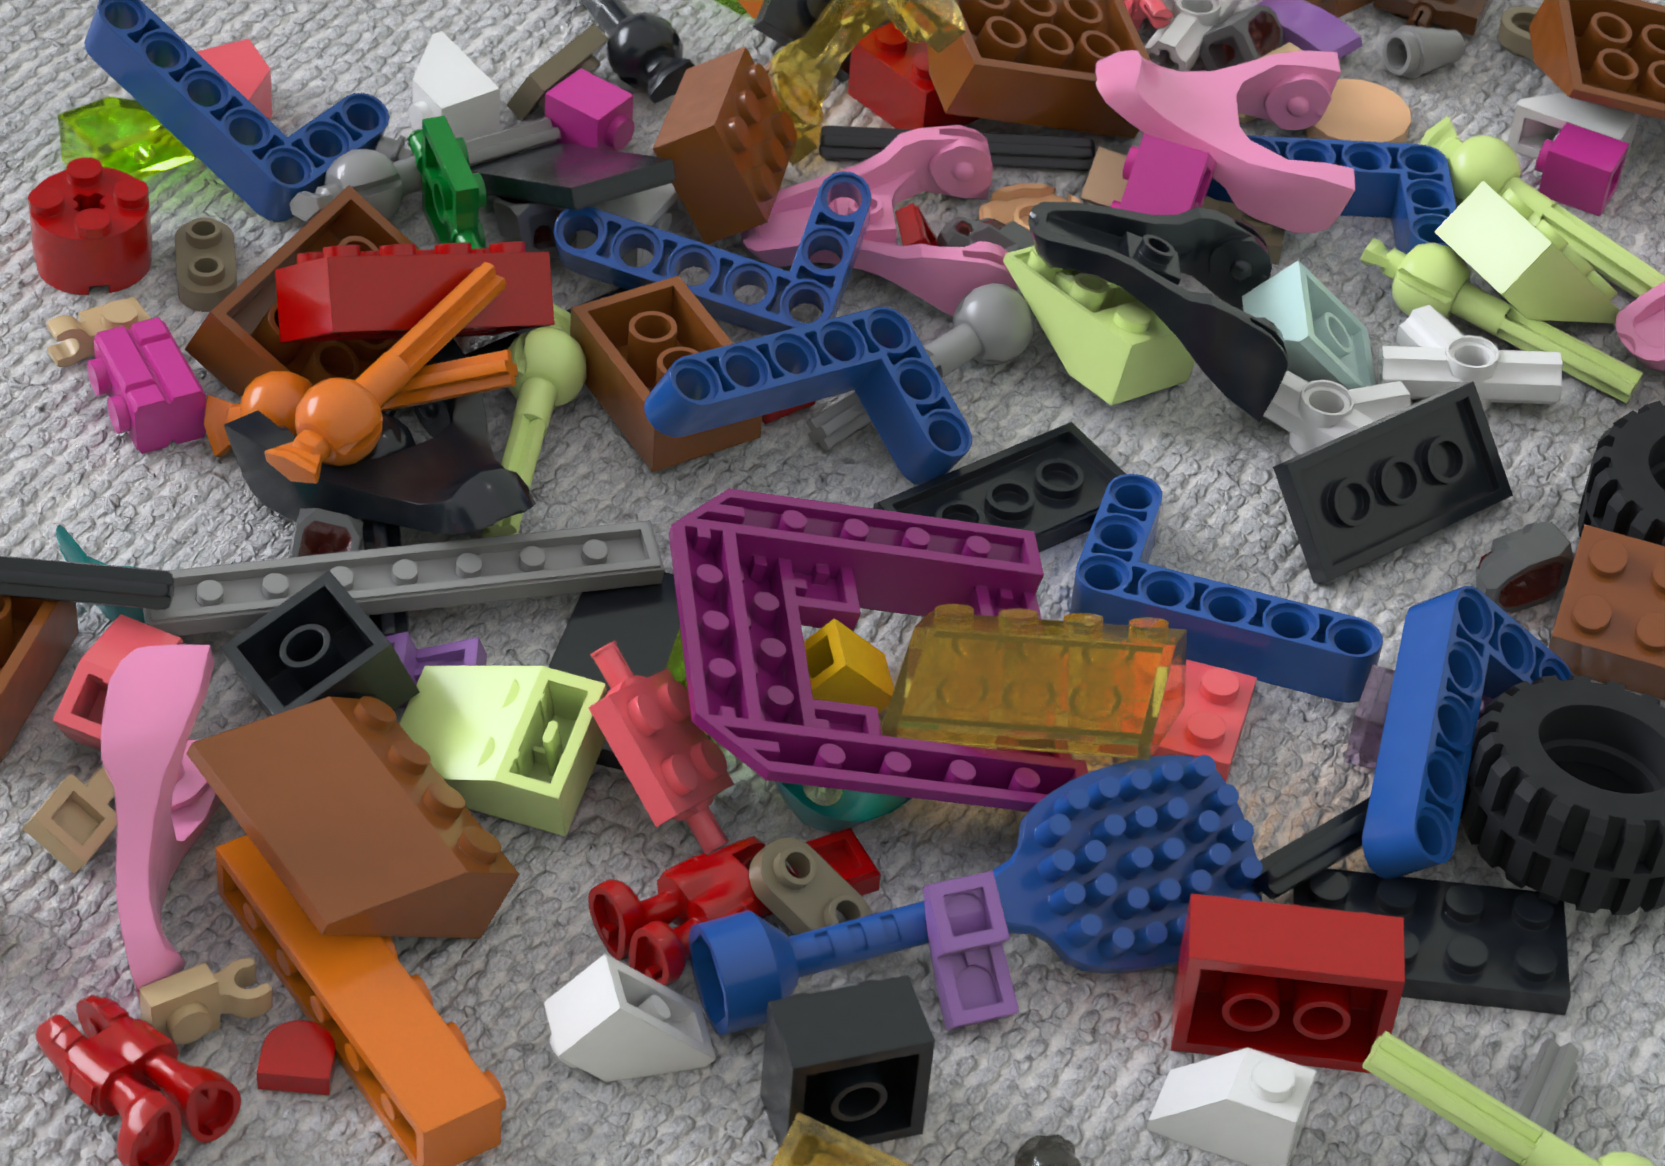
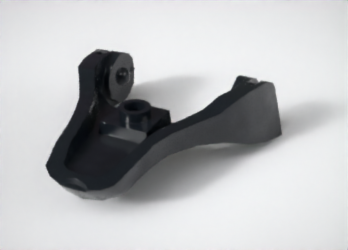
(1146, 259)
(432, 487)

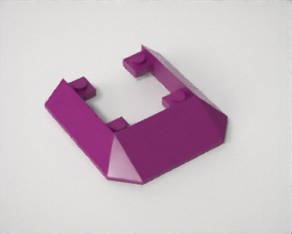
(767, 564)

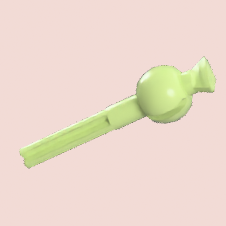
(1497, 164)
(1441, 278)
(549, 376)
(1478, 1111)

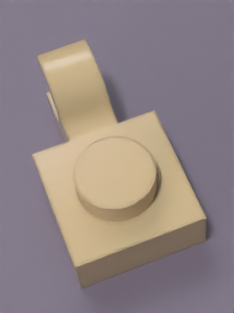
(80, 334)
(75, 819)
(192, 1000)

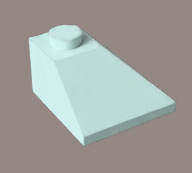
(1317, 329)

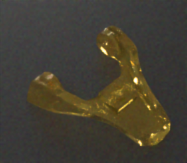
(807, 66)

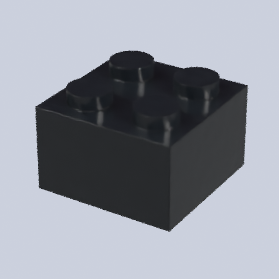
(315, 650)
(849, 1060)

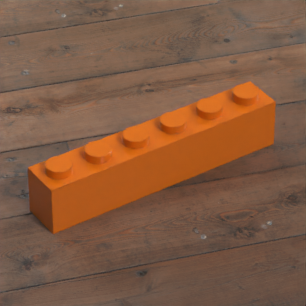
(380, 1018)

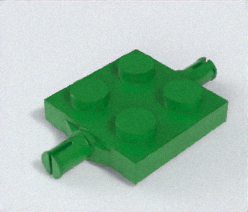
(448, 186)

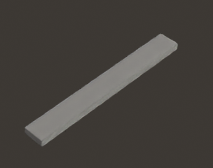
(419, 575)

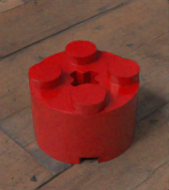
(91, 228)

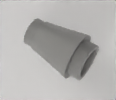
(1419, 50)

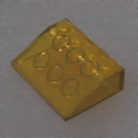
(1040, 682)

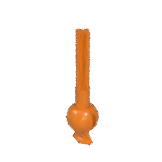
(280, 392)
(342, 417)

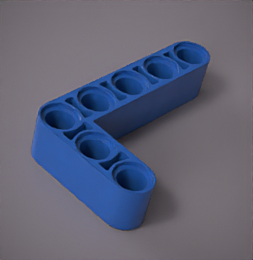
(217, 119)
(1390, 182)
(728, 270)
(858, 351)
(1225, 624)
(1446, 661)

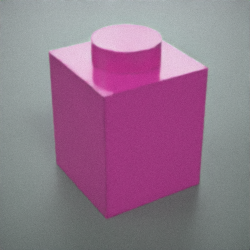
(591, 112)
(1581, 168)

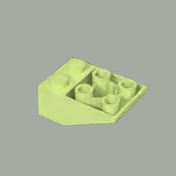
(1526, 259)
(1100, 330)
(510, 738)

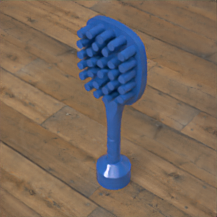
(1094, 875)

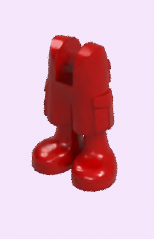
(687, 895)
(122, 1075)

